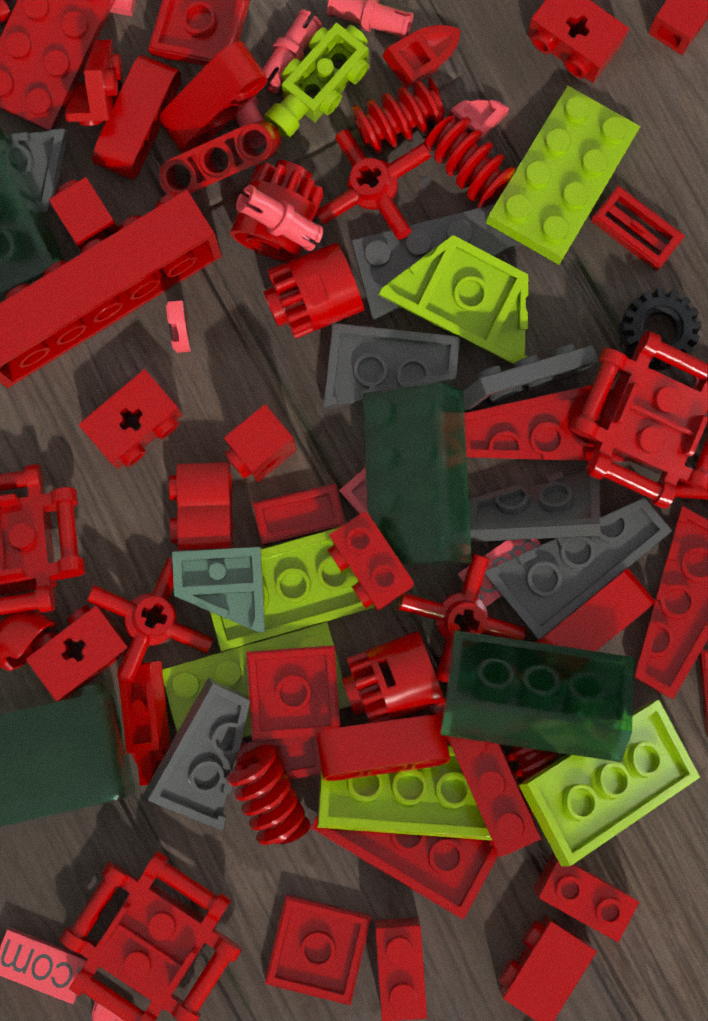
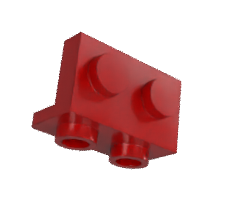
(94, 98)
(371, 560)

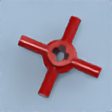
(378, 197)
(457, 603)
(134, 624)

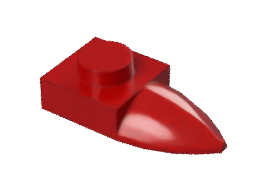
(421, 52)

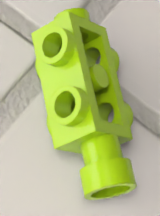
(319, 74)

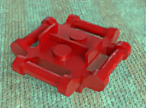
(647, 420)
(28, 544)
(150, 942)

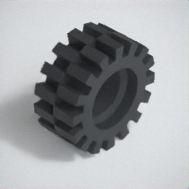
(660, 304)

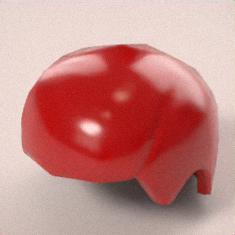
(17, 636)

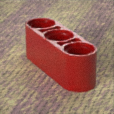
(213, 97)
(135, 117)
(200, 162)
(602, 615)
(382, 748)

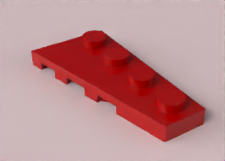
(533, 428)

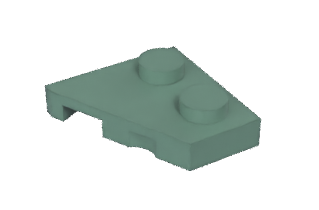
(223, 583)

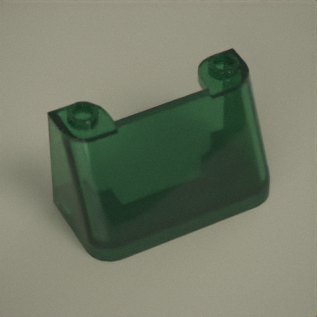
(63, 756)

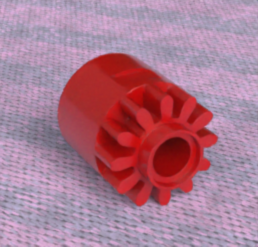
(282, 183)
(313, 291)
(392, 680)

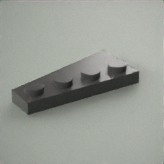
(384, 257)
(568, 571)

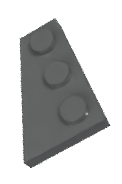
(41, 161)
(385, 359)
(501, 385)
(547, 510)
(202, 756)

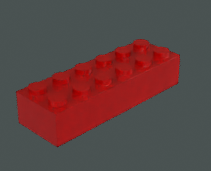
(103, 284)

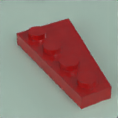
(680, 609)
(435, 867)

